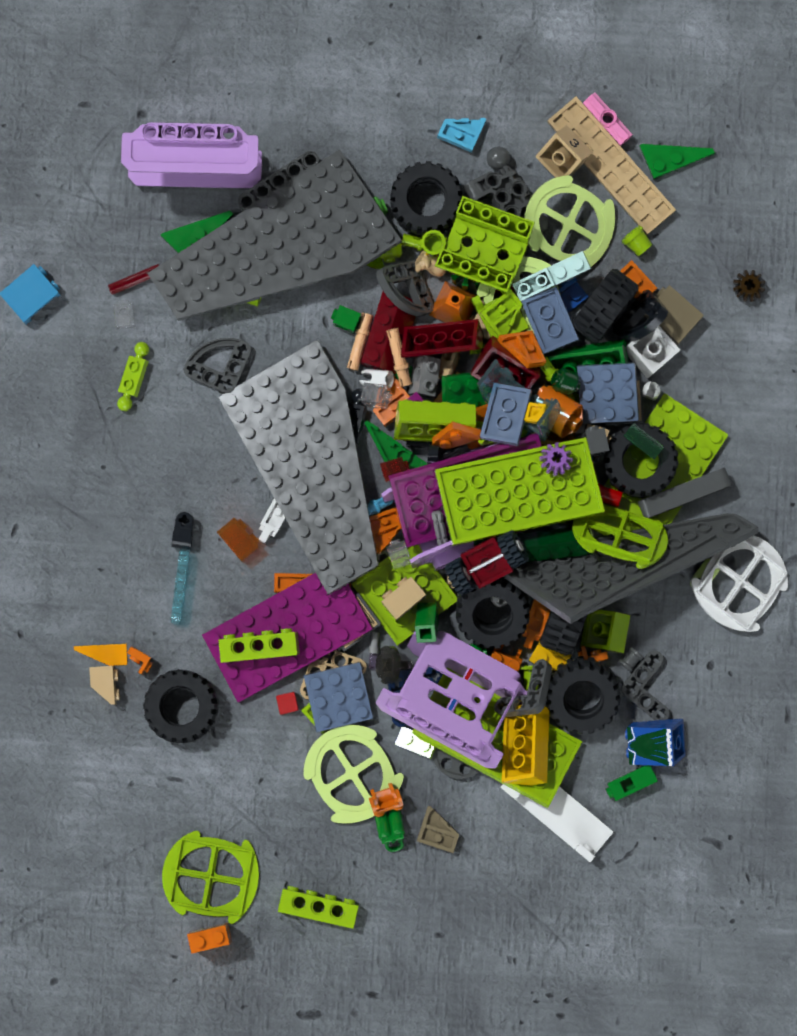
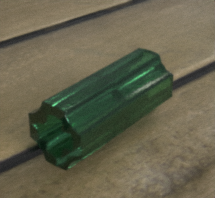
(643, 441)

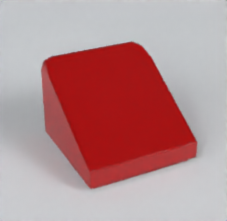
(287, 703)

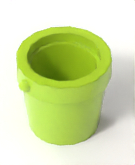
(637, 241)
(433, 242)

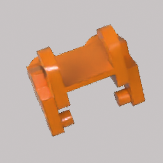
(512, 661)
(385, 800)

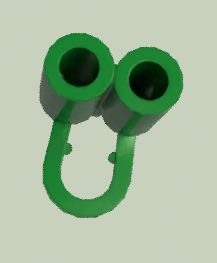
(391, 829)

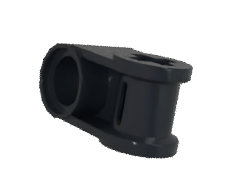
(182, 535)

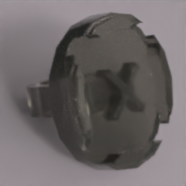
(390, 664)

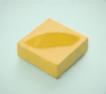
(534, 412)

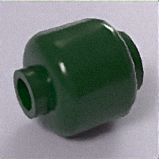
(565, 381)

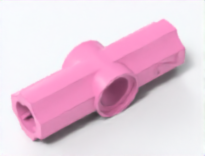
(599, 110)

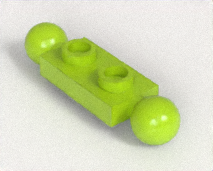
(133, 376)

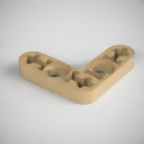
(322, 665)

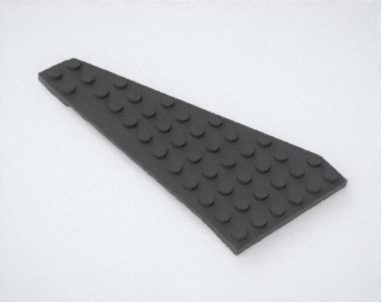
(590, 582)

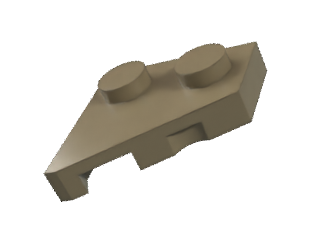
(437, 832)

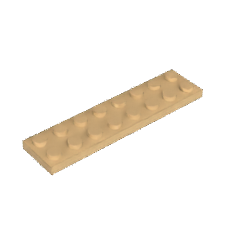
(615, 168)

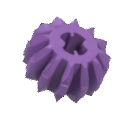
(548, 455)

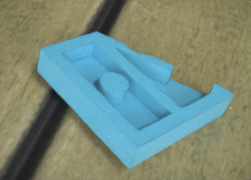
(461, 132)

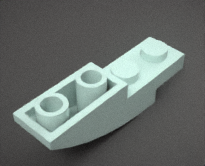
(551, 276)

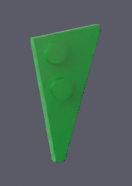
(666, 159)
(187, 235)
(392, 449)

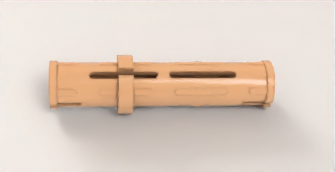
(360, 341)
(401, 365)

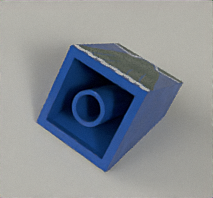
(655, 742)

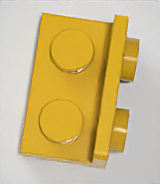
(552, 657)

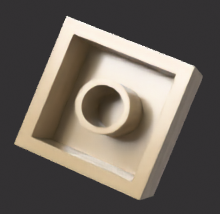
(564, 153)
(403, 598)

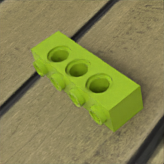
(229, 653)
(288, 906)

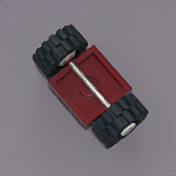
(486, 562)

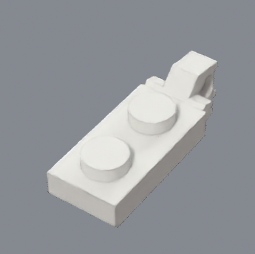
(271, 522)

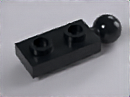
(357, 414)

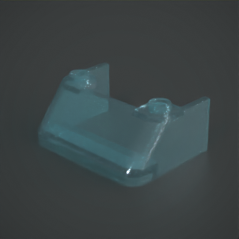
(496, 374)

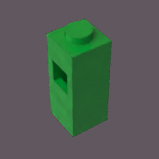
(426, 622)
(631, 782)

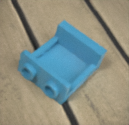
(30, 293)

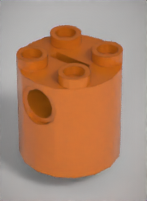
(571, 412)

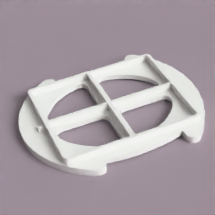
(720, 611)

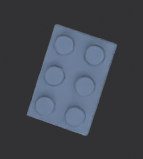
(549, 320)
(505, 414)

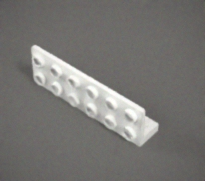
(568, 820)

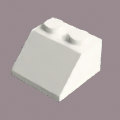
(652, 351)

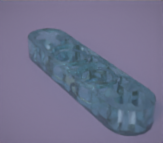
(180, 587)

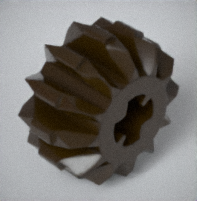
(755, 283)

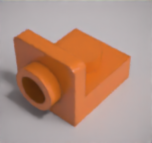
(598, 654)
(138, 656)

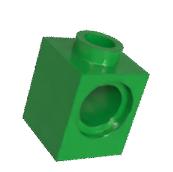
(346, 318)

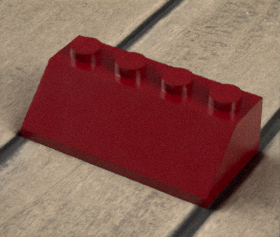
(442, 338)
(378, 349)

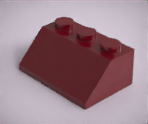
(494, 350)

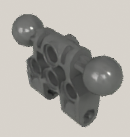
(479, 188)

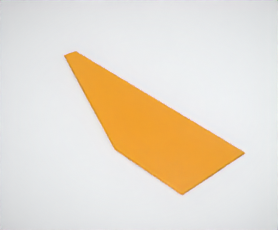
(108, 654)

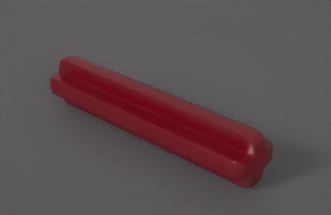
(130, 281)

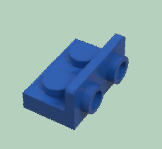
(572, 294)

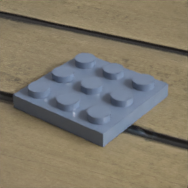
(608, 392)
(338, 696)

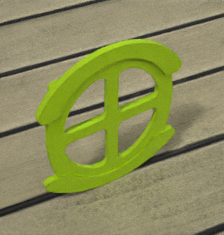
(645, 558)
(248, 883)

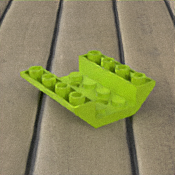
(491, 233)

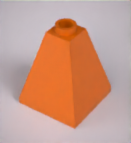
(447, 310)

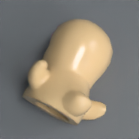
(428, 262)

